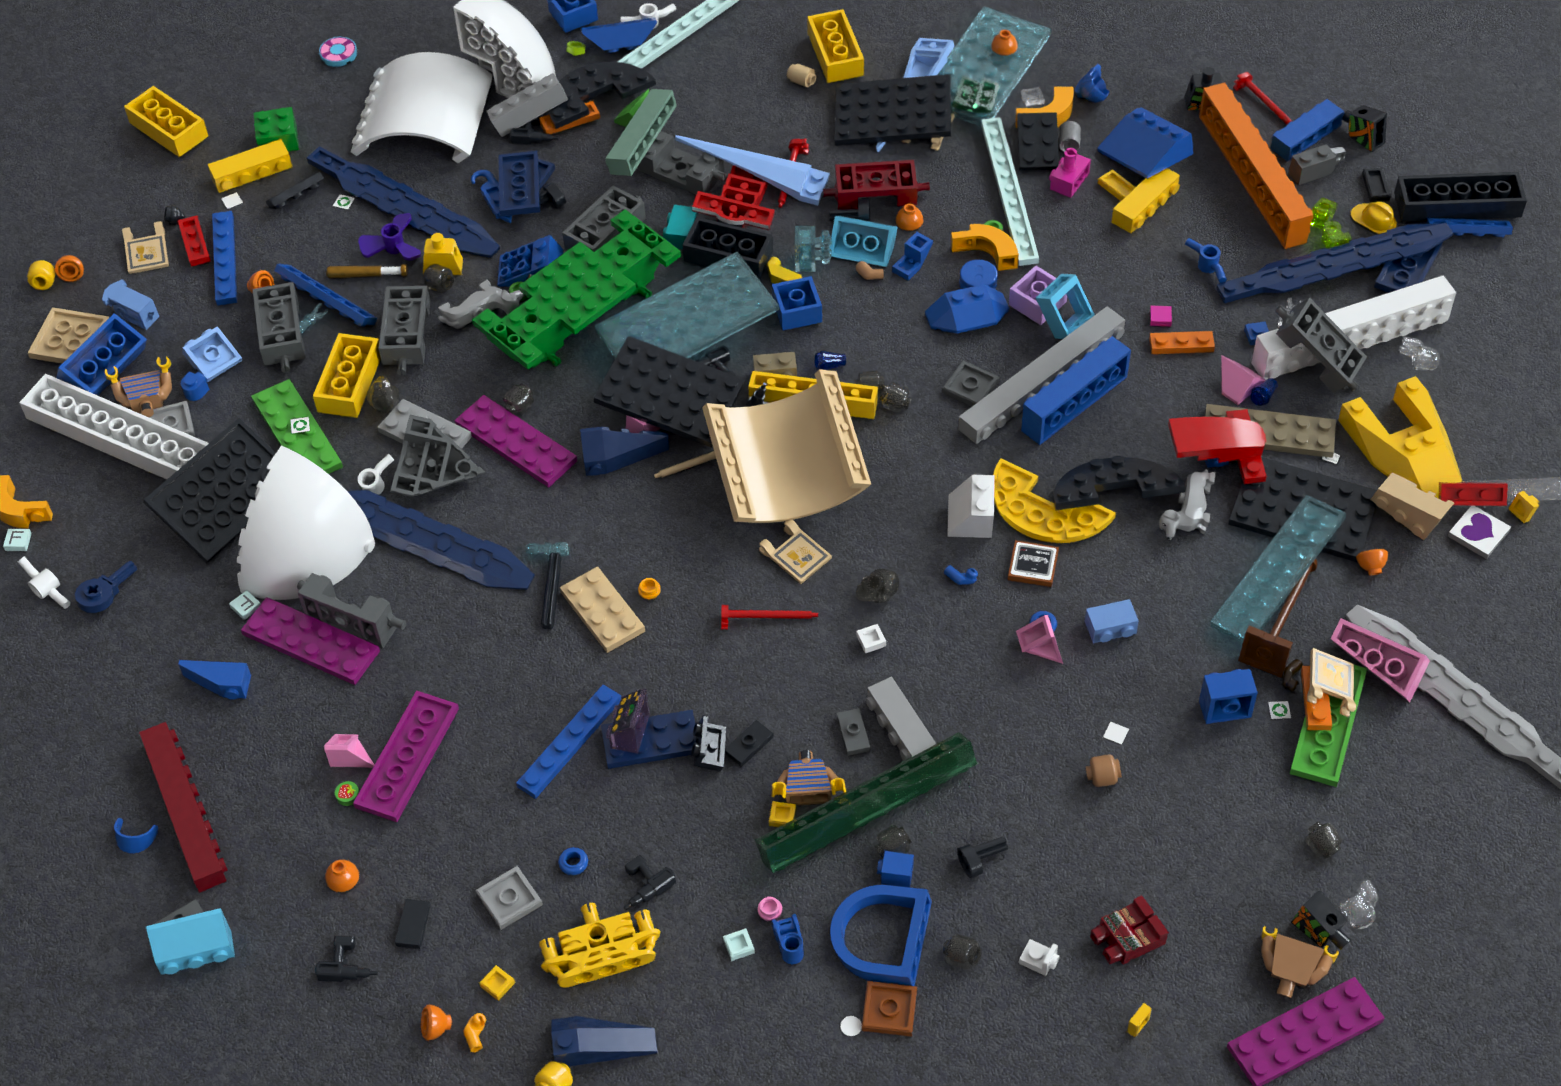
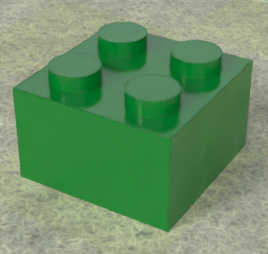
(276, 125)

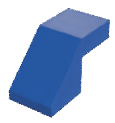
(914, 256)

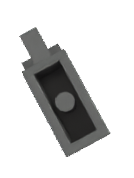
(1315, 163)

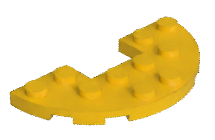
(1038, 516)

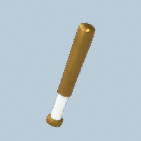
(364, 271)

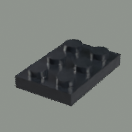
(1038, 141)

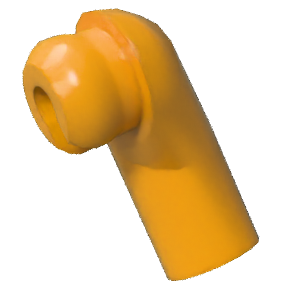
(473, 1030)

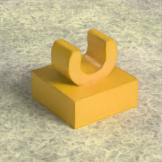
(1524, 506)

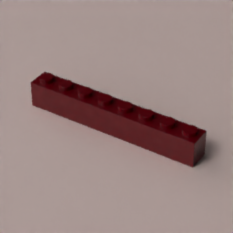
(183, 808)

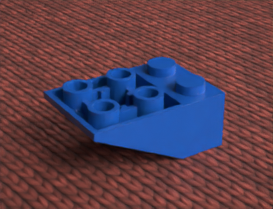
(526, 260)

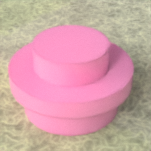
(769, 908)

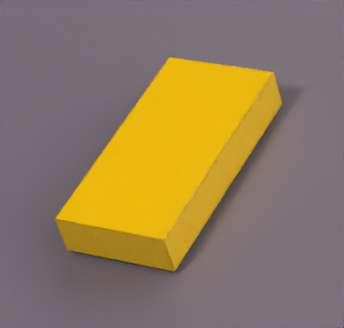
(1115, 184)

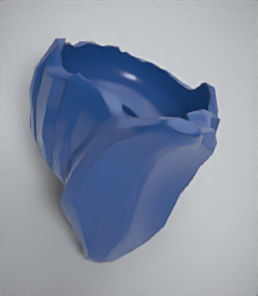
(1092, 86)

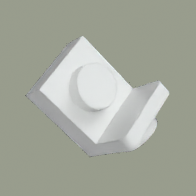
(1039, 957)

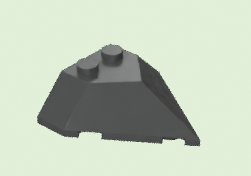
(430, 460)

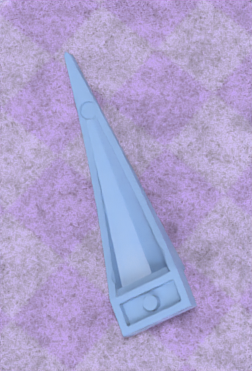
(926, 59)
(789, 176)

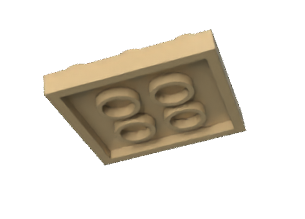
(63, 334)

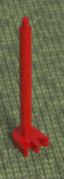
(1244, 80)
(796, 146)
(725, 614)

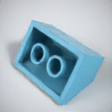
(862, 240)
(191, 941)

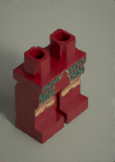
(1130, 932)

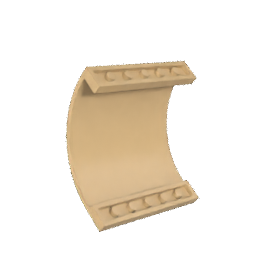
(788, 454)

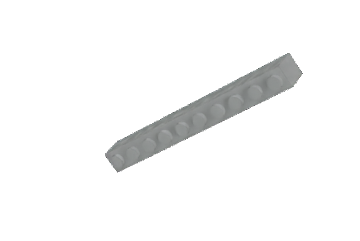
(1008, 398)

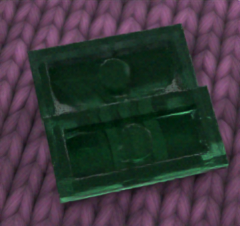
(975, 95)

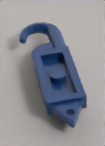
(490, 192)

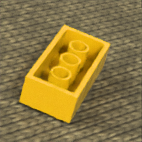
(835, 46)
(166, 121)
(347, 375)

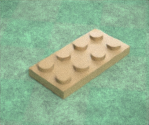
(602, 609)

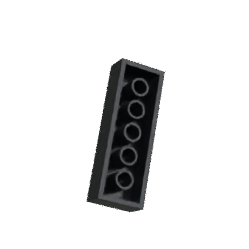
(1460, 196)

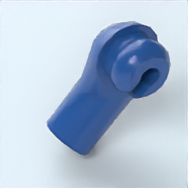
(961, 578)

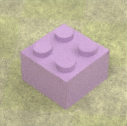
(1025, 291)

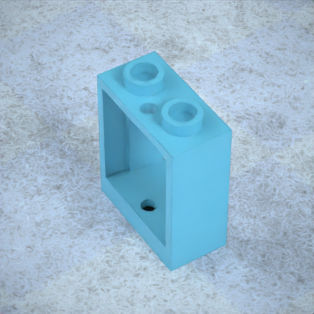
(1062, 285)

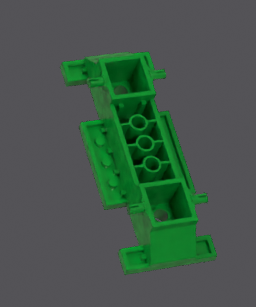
(578, 291)

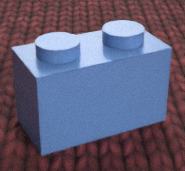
(1111, 621)

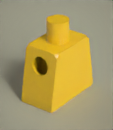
(442, 252)

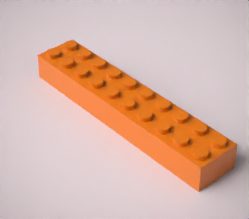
(1256, 166)

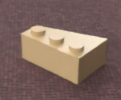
(1410, 505)

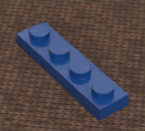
(1476, 227)

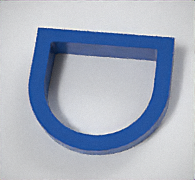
(884, 894)

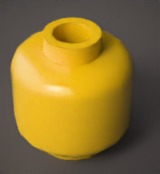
(41, 275)
(554, 1075)

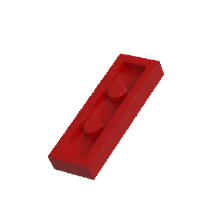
(194, 241)
(1474, 493)

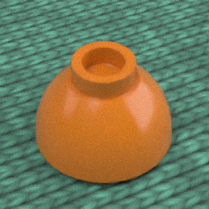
(1004, 43)
(909, 218)
(69, 268)
(260, 279)
(1373, 560)
(341, 876)
(434, 1022)

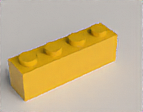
(250, 165)
(1145, 200)

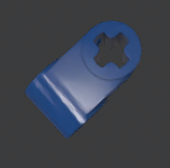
(788, 935)

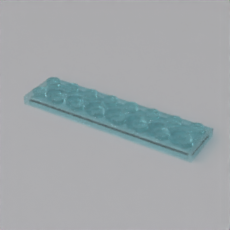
(1278, 568)

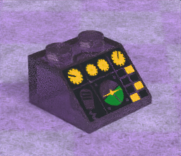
(629, 722)

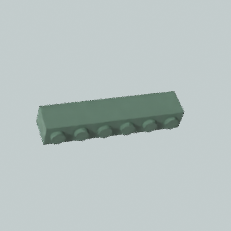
(641, 132)

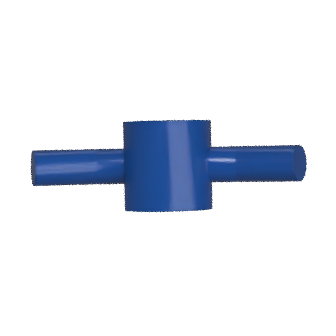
(1208, 258)

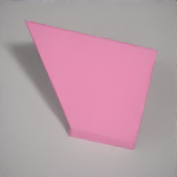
(1237, 380)
(1039, 639)
(347, 751)

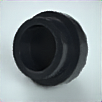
(173, 214)

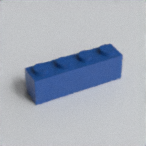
(1307, 130)

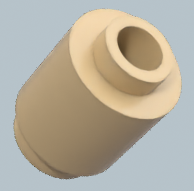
(801, 75)

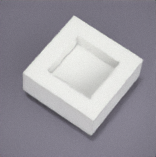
(871, 638)

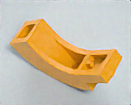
(1061, 104)
(990, 240)
(19, 513)

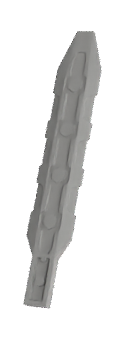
(1468, 700)

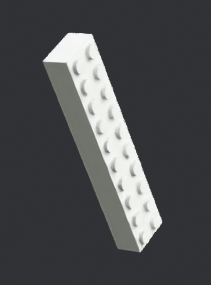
(1364, 324)
(109, 427)

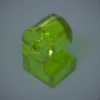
(1323, 212)
(1333, 236)

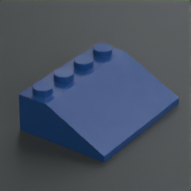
(1146, 143)

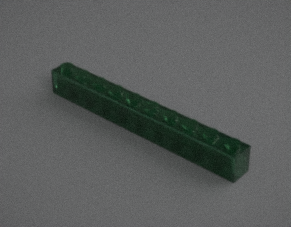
(866, 802)

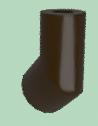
(1289, 673)

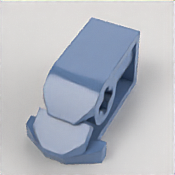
(130, 304)

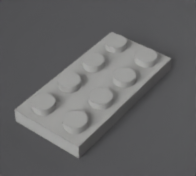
(396, 422)

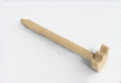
(685, 465)

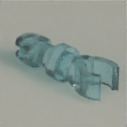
(310, 318)
(561, 547)

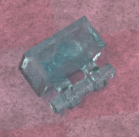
(806, 246)

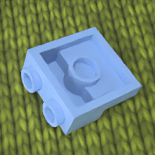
(211, 353)

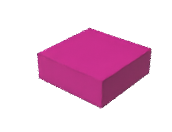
(1160, 316)

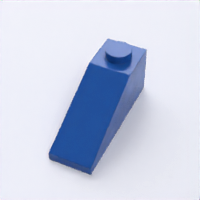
(223, 678)

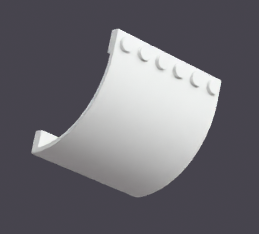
(426, 98)

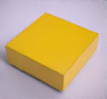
(781, 813)
(497, 983)
(1139, 1020)

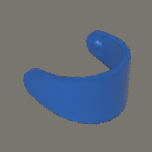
(134, 844)

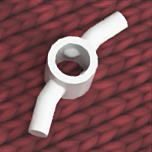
(650, 11)
(374, 474)
(43, 583)

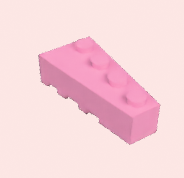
(1388, 660)

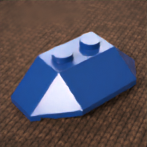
(620, 35)
(967, 309)

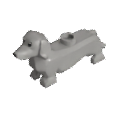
(477, 302)
(1193, 506)

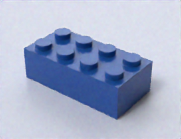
(109, 346)

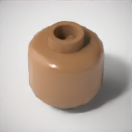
(1103, 770)

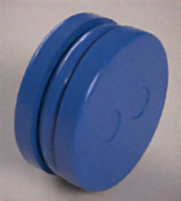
(978, 273)

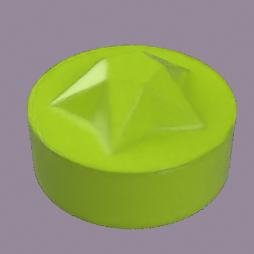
(575, 48)

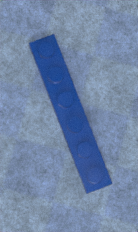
(224, 258)
(323, 293)
(568, 741)

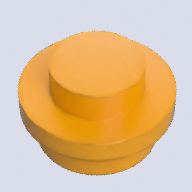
(649, 588)

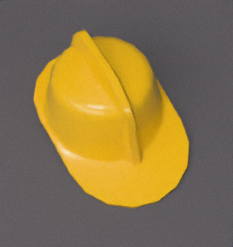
(1374, 216)

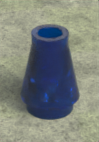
(828, 360)
(1263, 392)

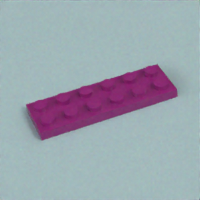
(516, 441)
(310, 640)
(406, 756)
(1305, 1032)

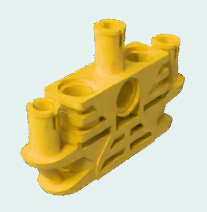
(599, 958)

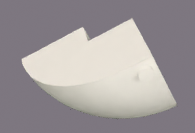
(502, 43)
(299, 528)

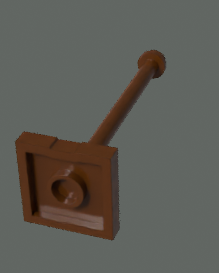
(1268, 650)

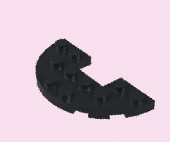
(594, 80)
(1083, 482)

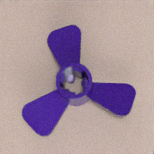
(390, 240)

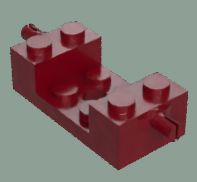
(856, 181)

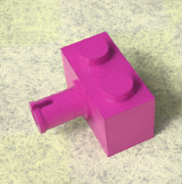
(1069, 173)

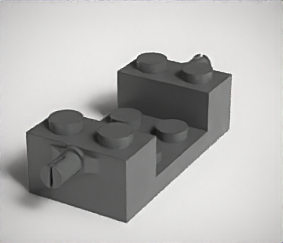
(664, 160)
(597, 233)
(1311, 327)
(281, 338)
(403, 341)
(371, 622)

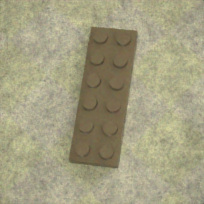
(1289, 431)

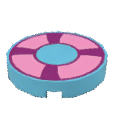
(338, 51)

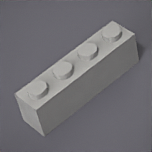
(527, 104)
(898, 718)

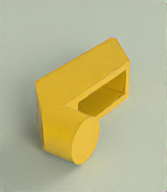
(778, 273)

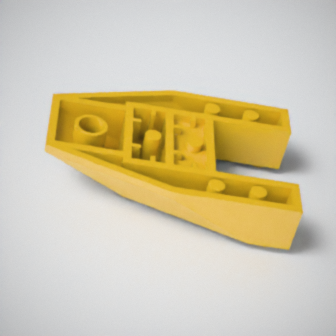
(1415, 453)

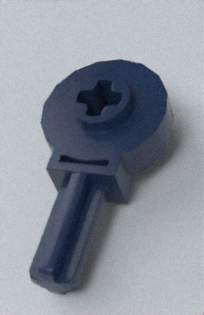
(98, 594)

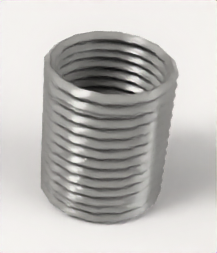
(1069, 135)

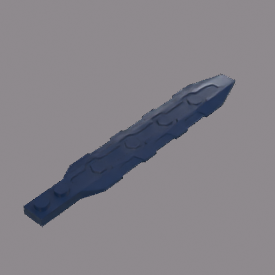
(399, 198)
(1336, 261)
(442, 544)

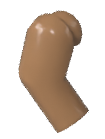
(867, 272)

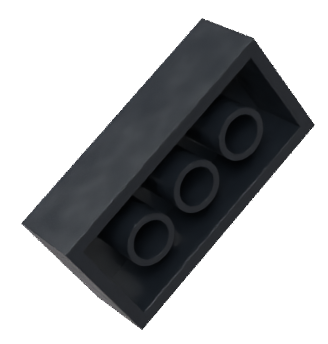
(714, 241)

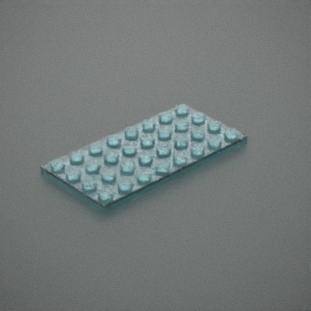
(976, 59)
(694, 310)

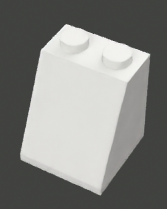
(972, 508)

